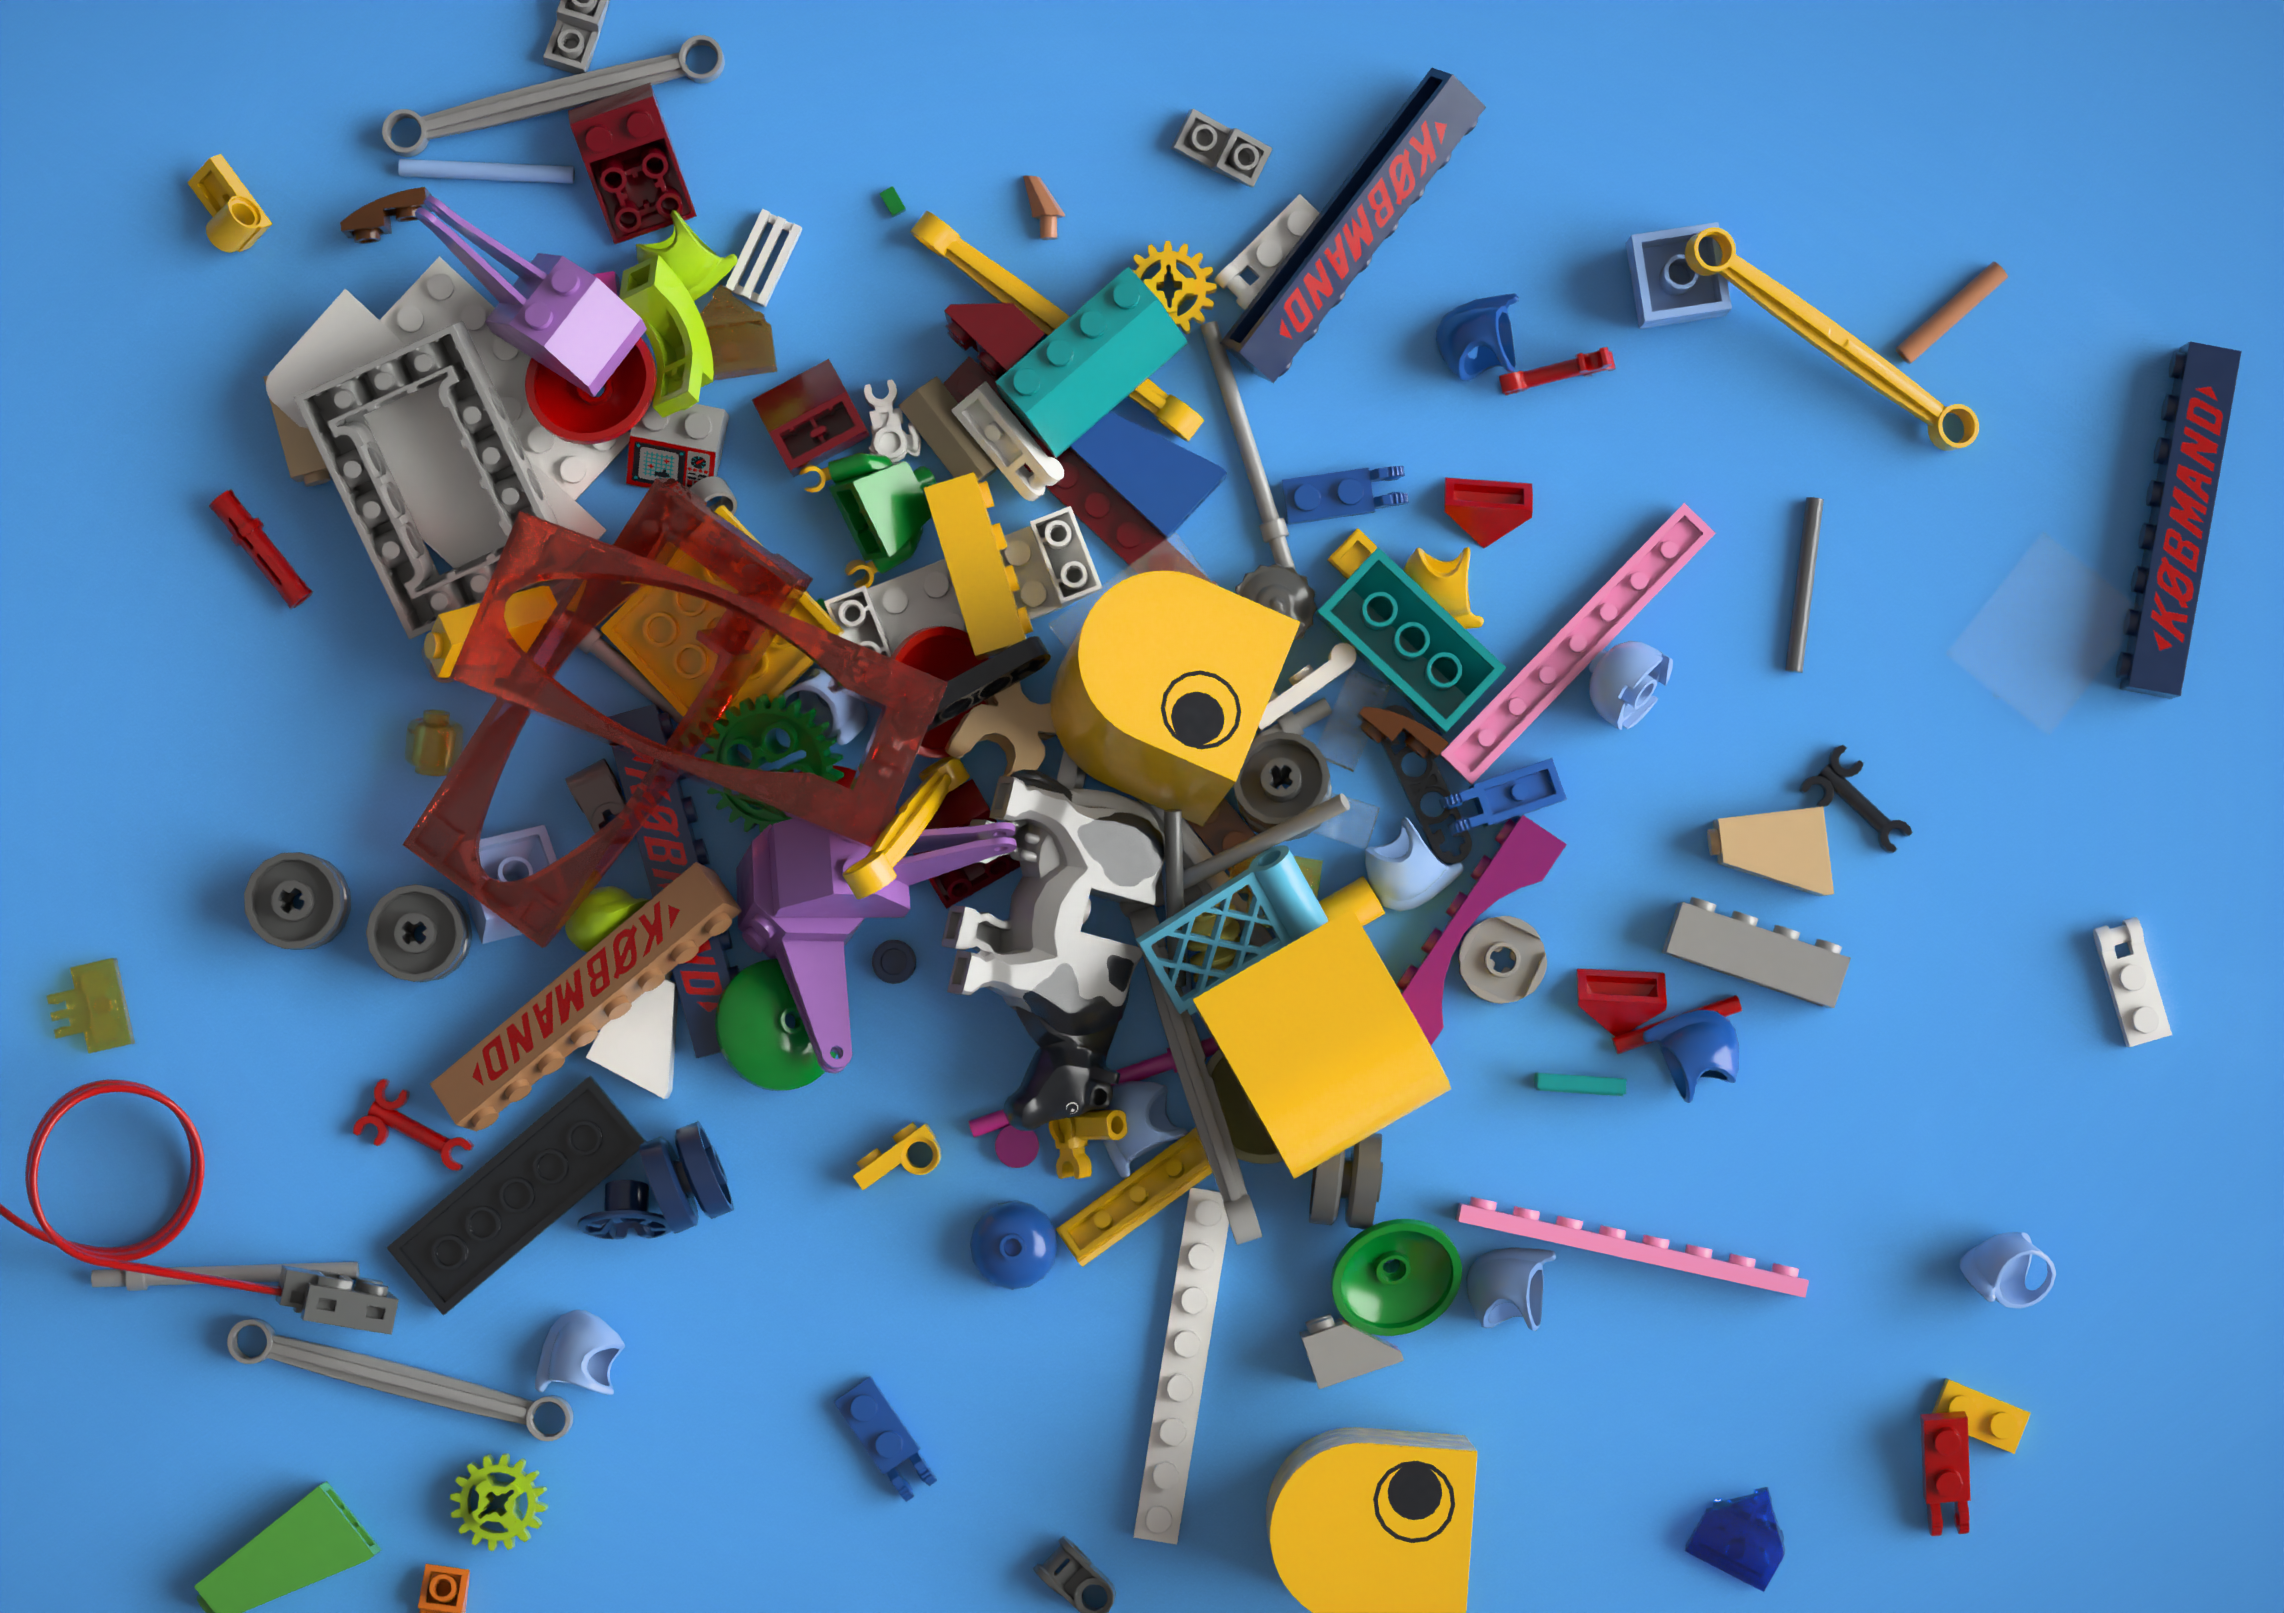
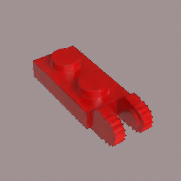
(1946, 1468)

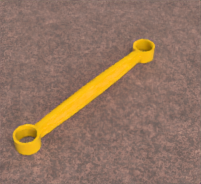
(1009, 289)
(1831, 339)
(900, 834)

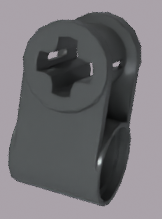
(597, 793)
(1074, 1577)

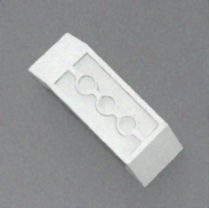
(1049, 567)

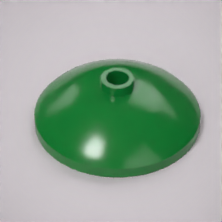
(755, 1033)
(1402, 1293)

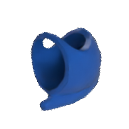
(1478, 324)
(1697, 1047)

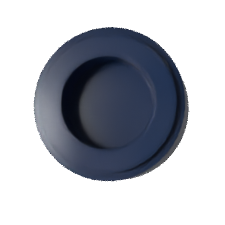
(894, 961)

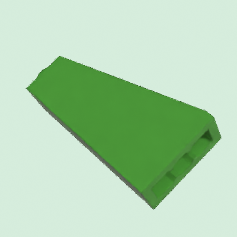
(296, 1550)

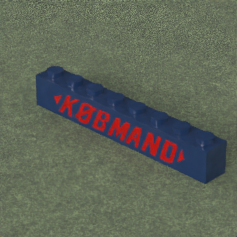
(1353, 225)
(2179, 520)
(668, 851)

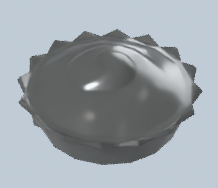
(1281, 591)

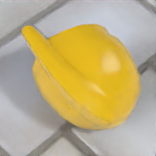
(1445, 583)

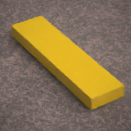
(1136, 1198)

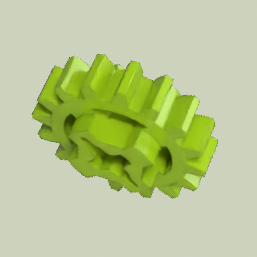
(484, 1486)

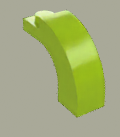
(674, 332)

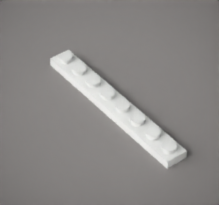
(1182, 1368)

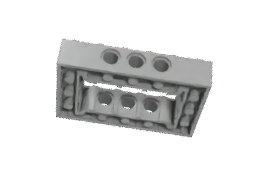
(360, 473)

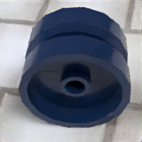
(694, 1174)

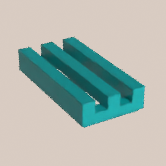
(1580, 1084)

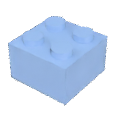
(1665, 285)

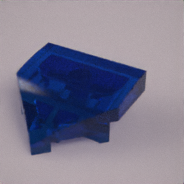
(1740, 1538)

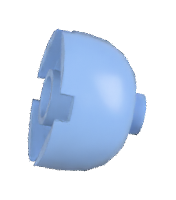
(1625, 681)

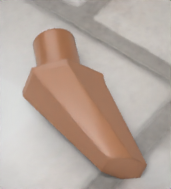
(1043, 207)

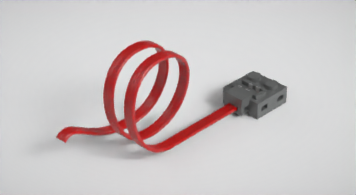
(313, 1293)

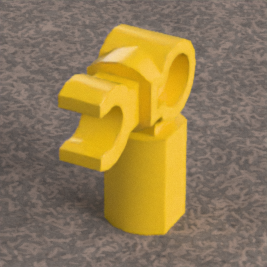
(1073, 1134)

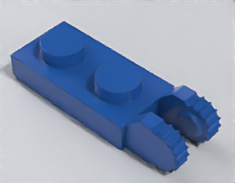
(1339, 494)
(1508, 796)
(883, 1434)

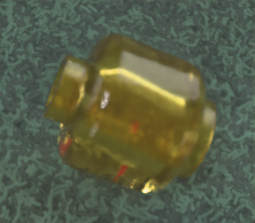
(433, 743)

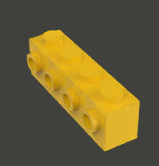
(976, 565)

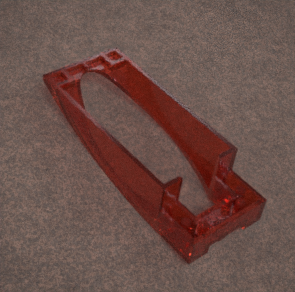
(906, 695)
(453, 821)

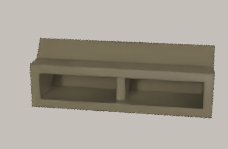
(932, 416)

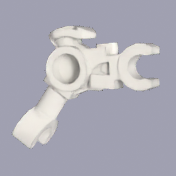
(886, 427)

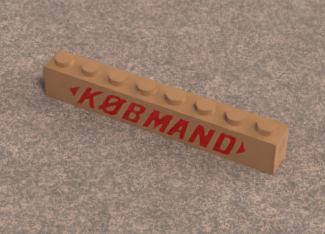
(586, 998)

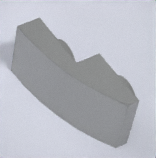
(575, 34)
(1221, 148)

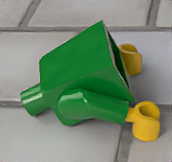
(881, 508)

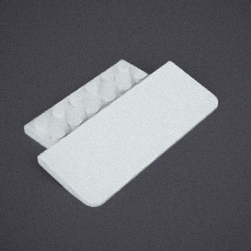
(422, 436)

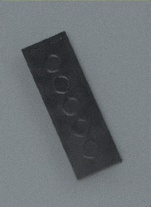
(516, 1195)

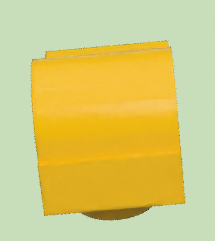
(235, 213)
(877, 1165)

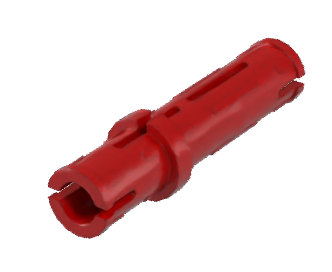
(264, 553)

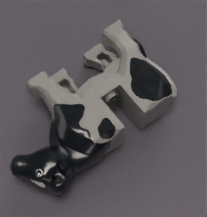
(1055, 977)

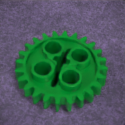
(756, 729)

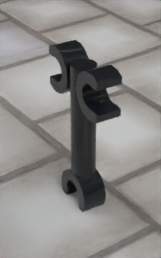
(1833, 779)

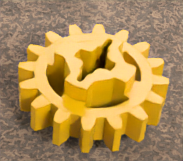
(1190, 287)

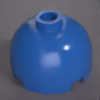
(1014, 1245)

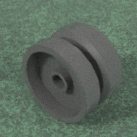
(1277, 761)
(271, 897)
(393, 928)
(1353, 1179)

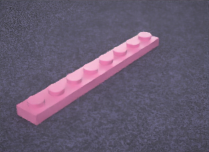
(1577, 644)
(1651, 1250)

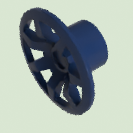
(624, 1208)

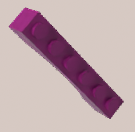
(1520, 861)

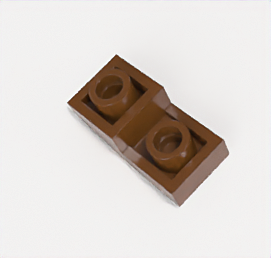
(374, 218)
(1386, 725)

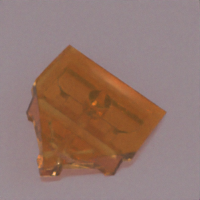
(738, 337)

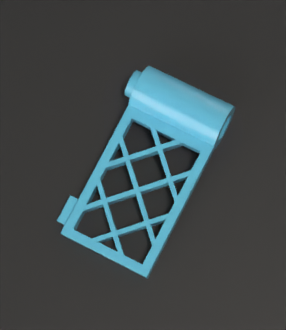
(1279, 892)

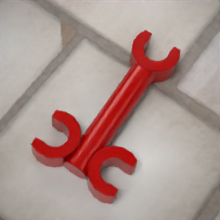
(1582, 365)
(383, 1114)

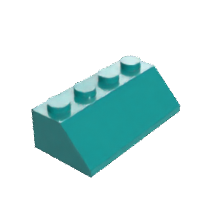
(1091, 362)
(1410, 641)

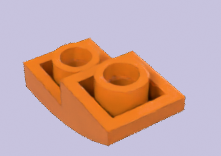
(444, 1589)

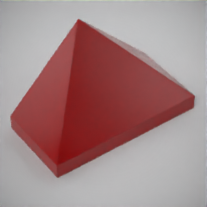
(1487, 507)
(1621, 998)

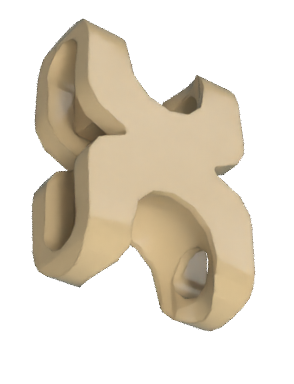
(1012, 724)

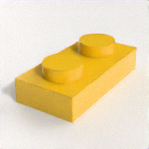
(1987, 1416)

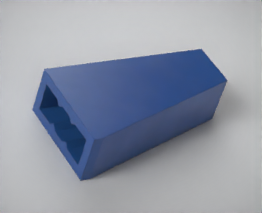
(1148, 471)

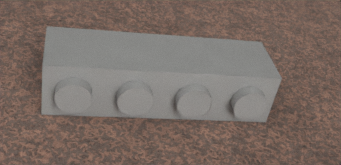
(1756, 954)

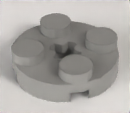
(1526, 951)

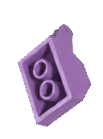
(552, 309)
(811, 862)
(807, 952)

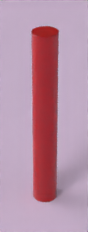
(1635, 1038)

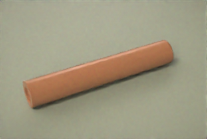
(1951, 312)

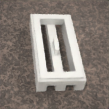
(778, 225)

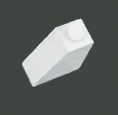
(642, 1040)

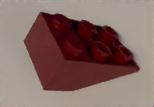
(631, 162)

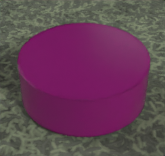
(1016, 1147)

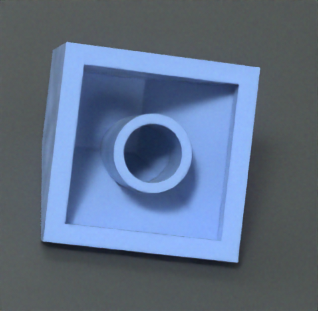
(509, 859)

